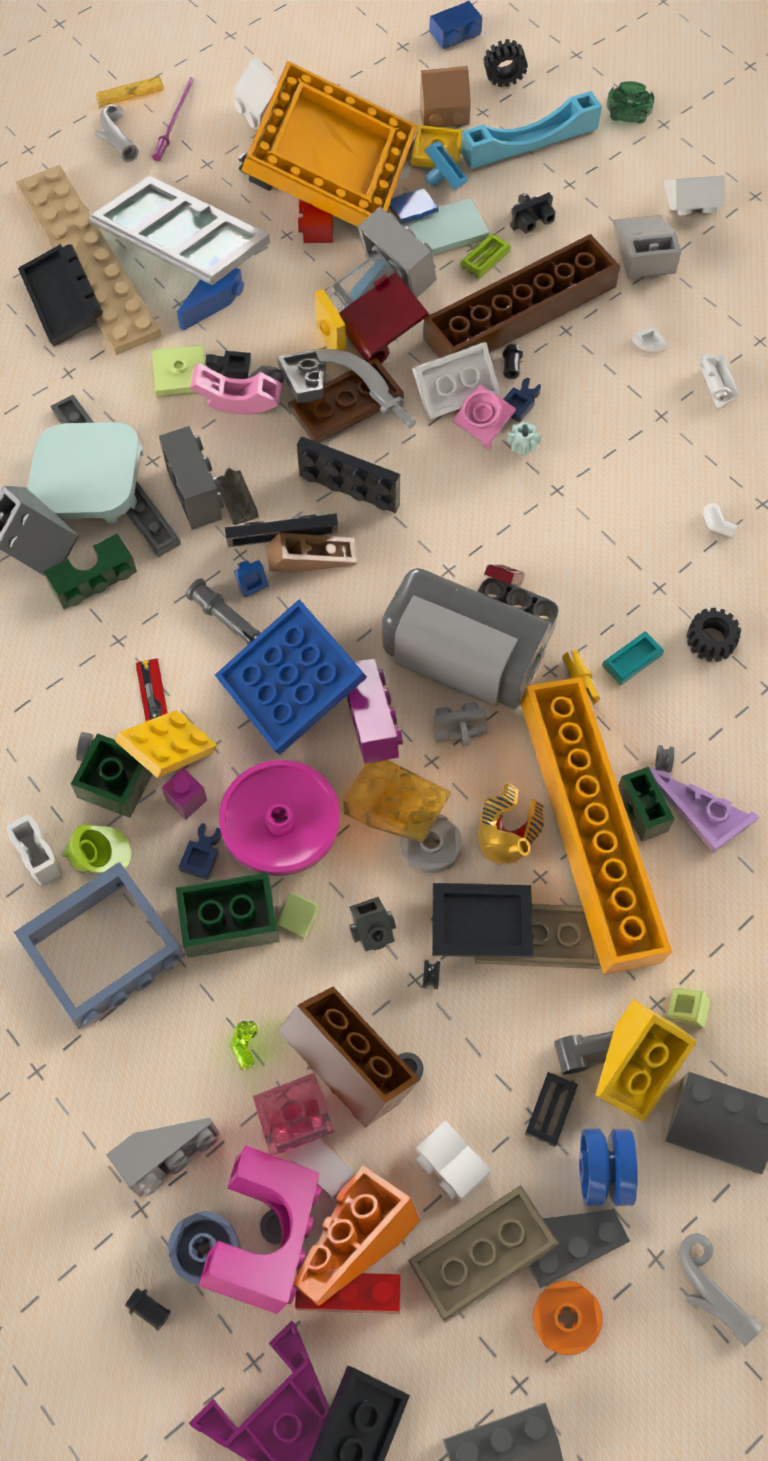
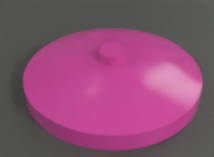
(279, 817)

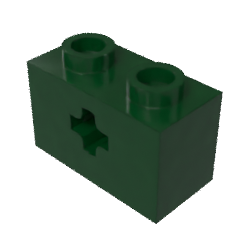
(645, 804)

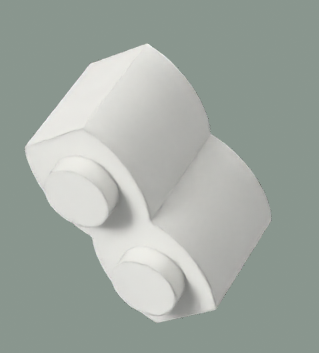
(34, 850)
(452, 1162)

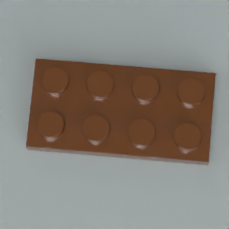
(343, 404)

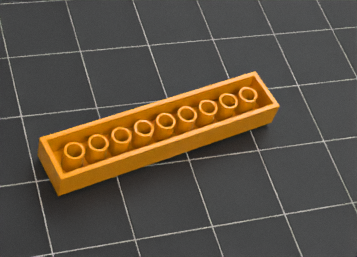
(594, 827)

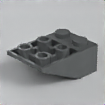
(32, 530)

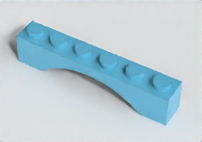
(488, 144)

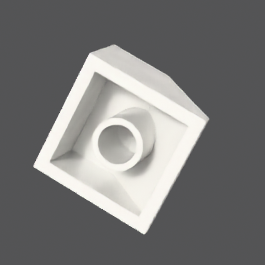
(254, 92)
(695, 193)

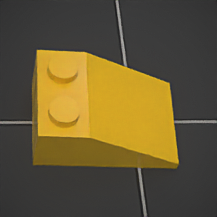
(642, 1060)

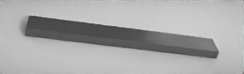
(145, 514)

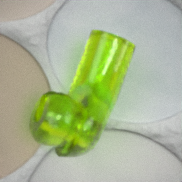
(239, 1043)

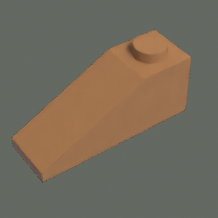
(309, 552)

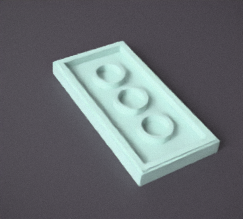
(451, 227)

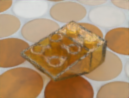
(395, 800)

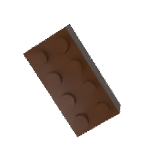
(348, 1055)

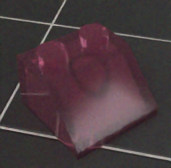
(293, 1114)

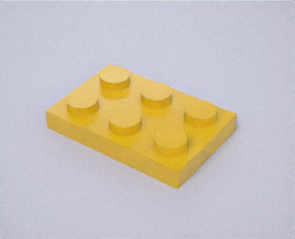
(166, 743)

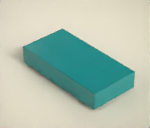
(633, 658)

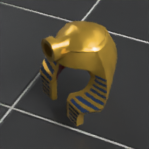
(504, 845)

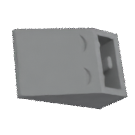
(647, 246)
(155, 1153)

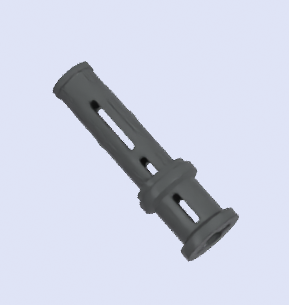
(214, 605)

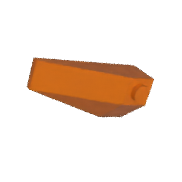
(363, 1228)

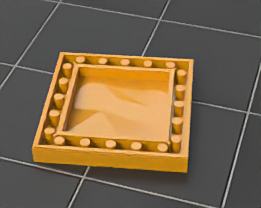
(329, 146)

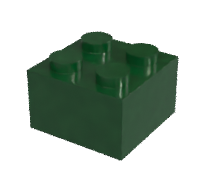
(110, 777)

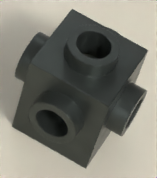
(372, 924)

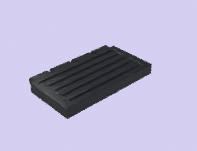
(61, 293)

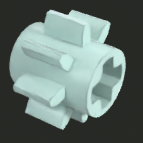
(524, 438)

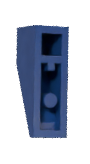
(209, 299)

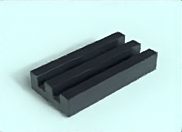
(541, 1135)

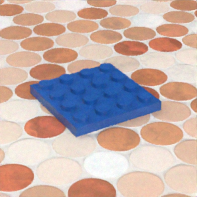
(290, 676)

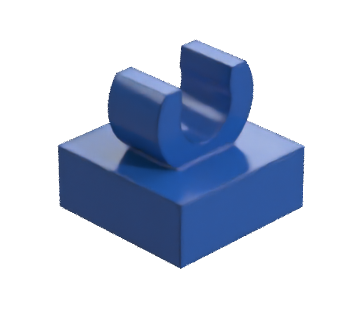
(250, 577)

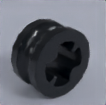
(431, 974)

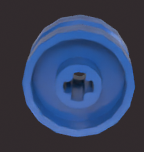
(608, 1167)

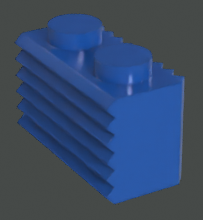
(456, 24)

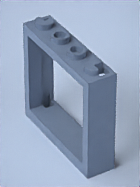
(72, 907)

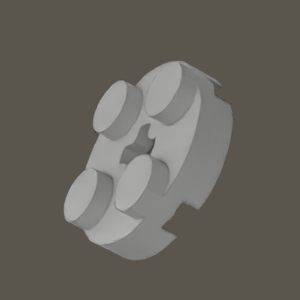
(440, 857)

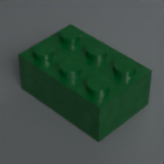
(227, 915)

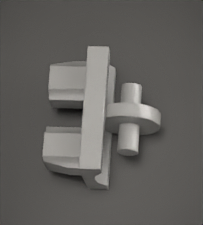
(460, 725)

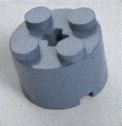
(191, 1233)

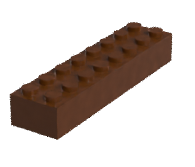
(524, 299)

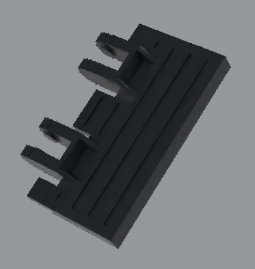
(264, 532)

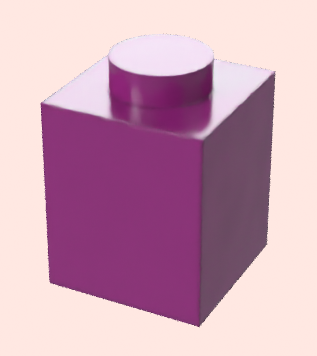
(184, 793)

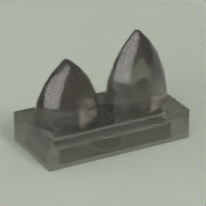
(237, 497)

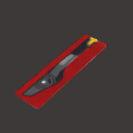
(151, 688)

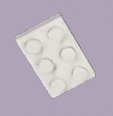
(453, 378)

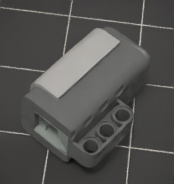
(468, 637)

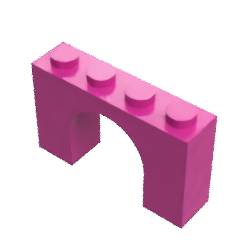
(266, 1278)

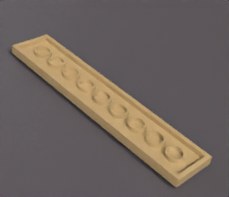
(66, 221)

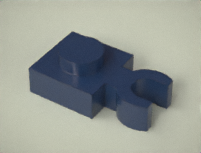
(522, 399)
(201, 856)

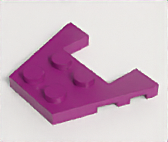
(286, 1422)

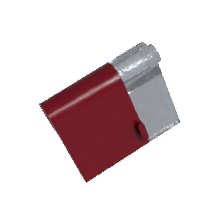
(375, 307)

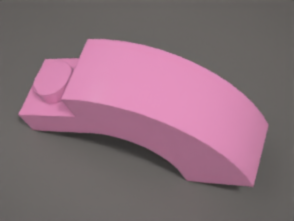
(236, 395)

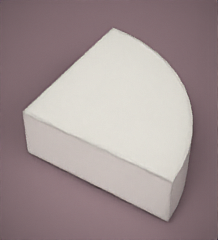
(650, 340)

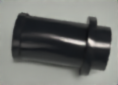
(512, 361)
(147, 1308)

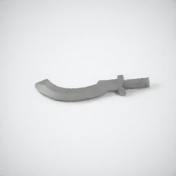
(374, 381)

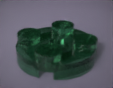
(630, 112)

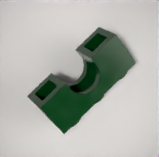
(75, 585)

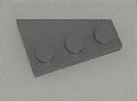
(580, 1241)

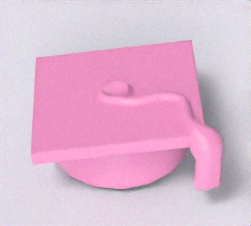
(484, 415)

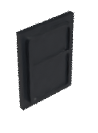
(482, 920)

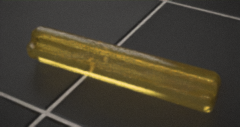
(129, 91)

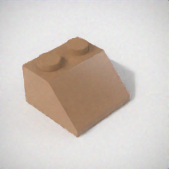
(445, 97)

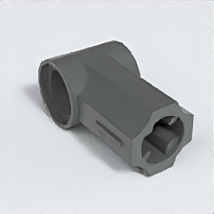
(580, 1052)

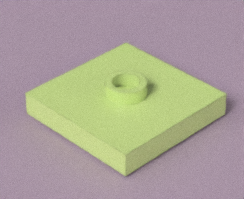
(175, 368)

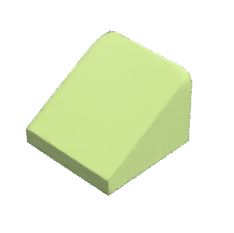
(298, 915)
(689, 1007)

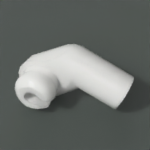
(715, 520)

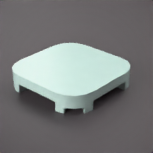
(86, 469)

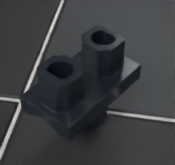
(530, 210)

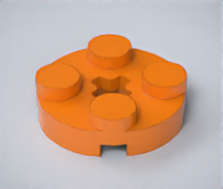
(580, 1302)

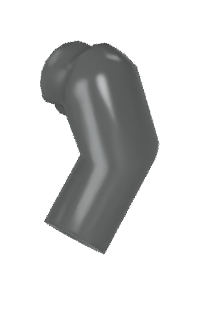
(270, 371)

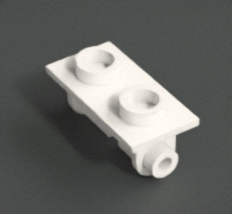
(719, 379)

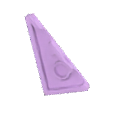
(708, 816)

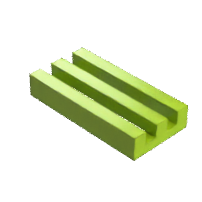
(489, 257)

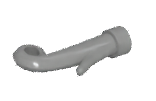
(125, 147)
(714, 1299)

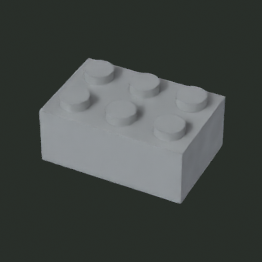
(400, 248)

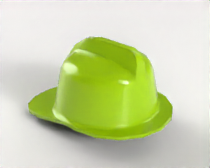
(97, 848)

